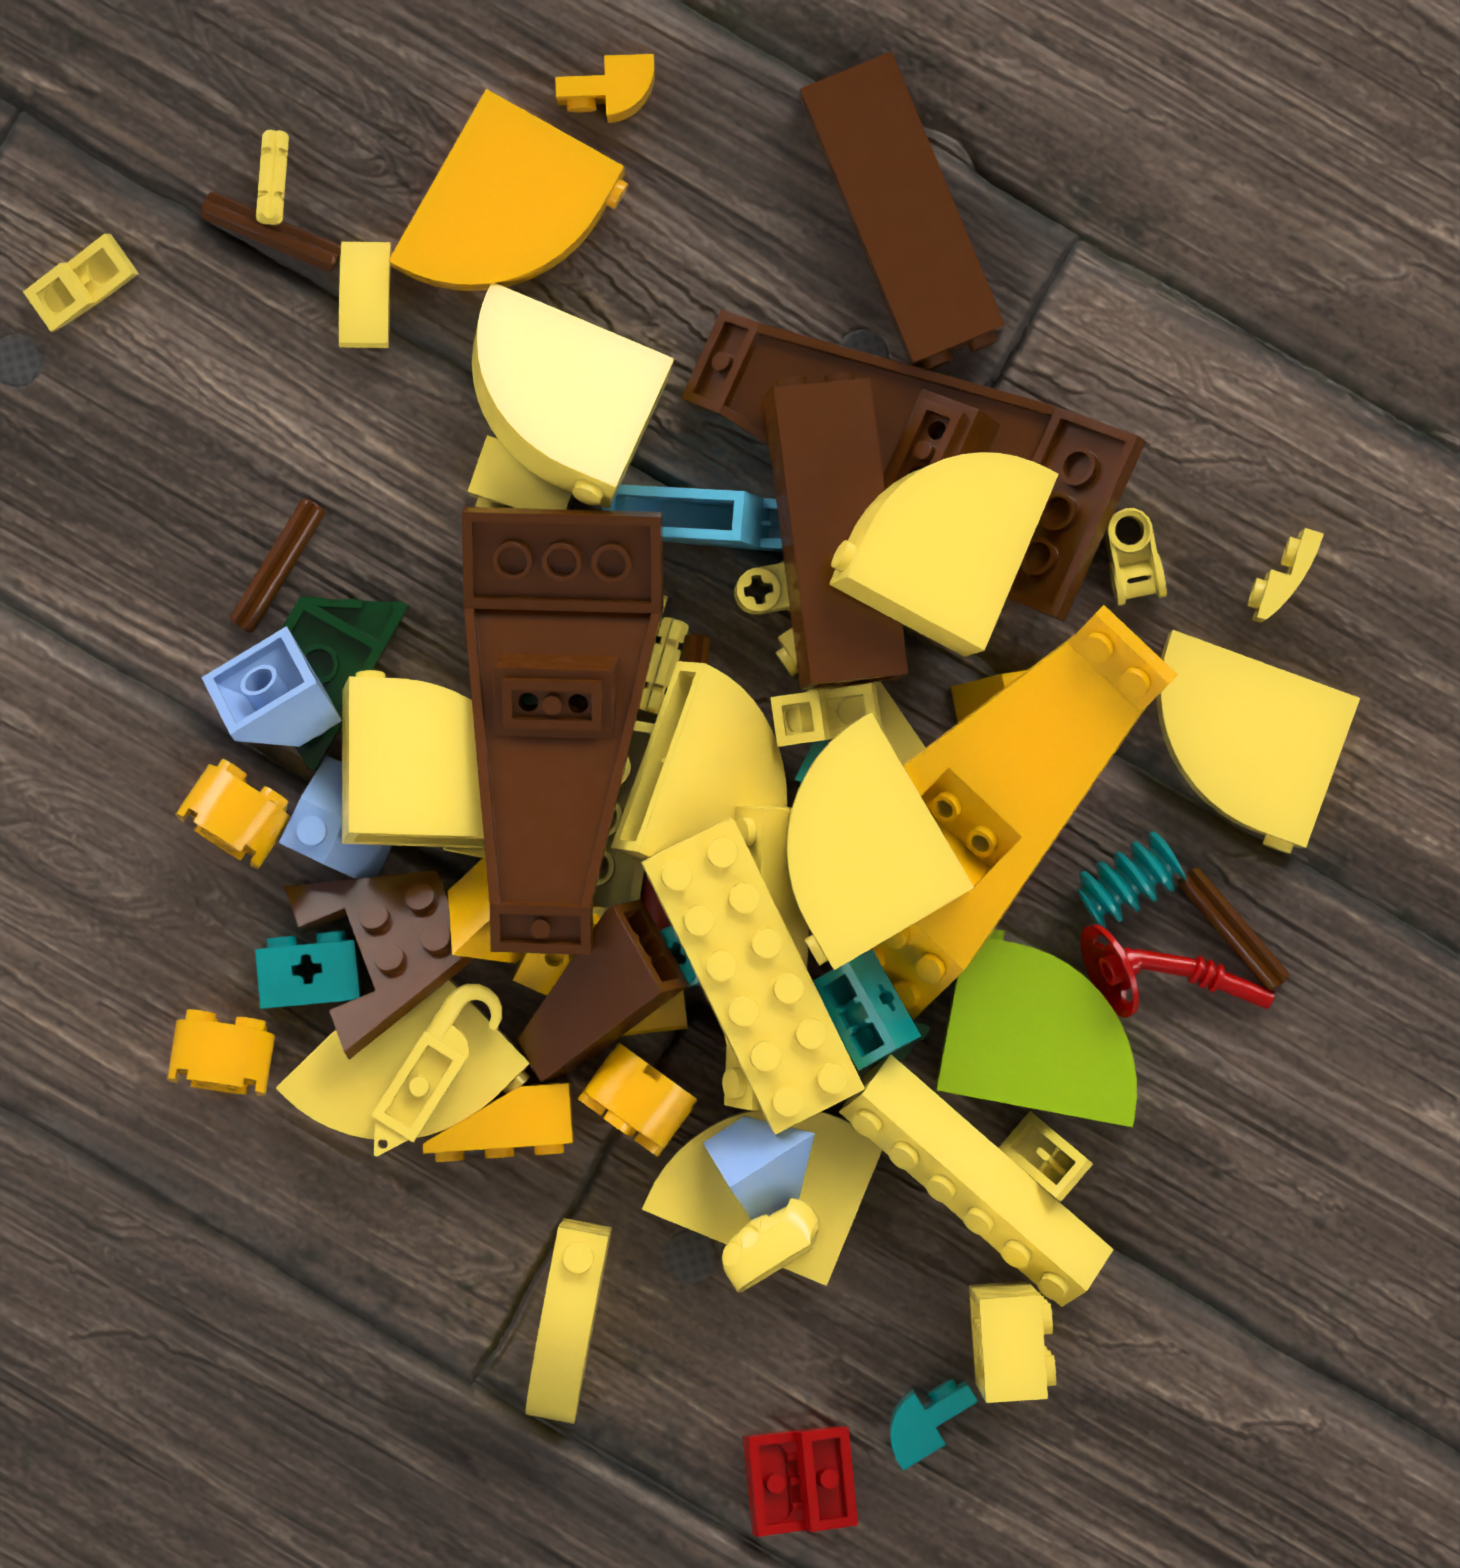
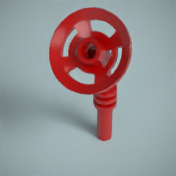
(1115, 971)

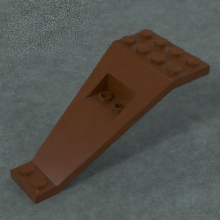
(911, 407)
(555, 612)

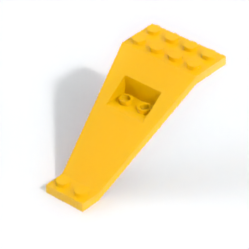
(1012, 782)

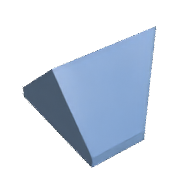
(759, 1165)

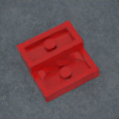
(800, 1480)

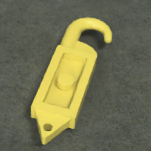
(429, 1069)

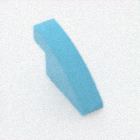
(707, 515)

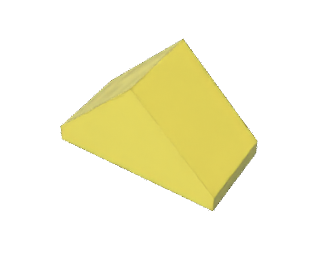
(1045, 1156)

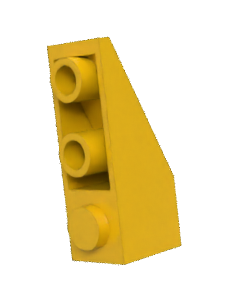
(524, 1117)

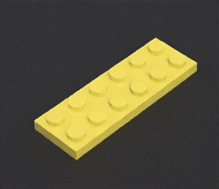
(752, 975)

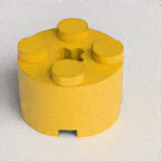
(235, 813)
(221, 1054)
(638, 1099)

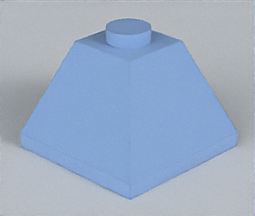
(271, 694)
(317, 827)

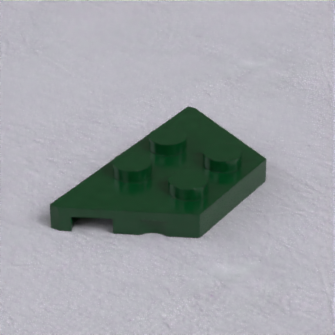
(338, 642)

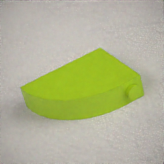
(1036, 1037)

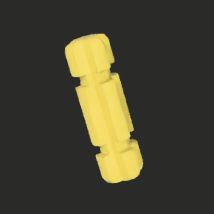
(272, 177)
(663, 663)

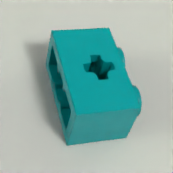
(283, 987)
(866, 1010)

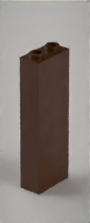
(902, 211)
(823, 483)

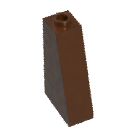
(603, 992)

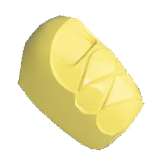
(770, 1244)

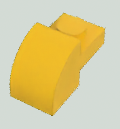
(622, 88)

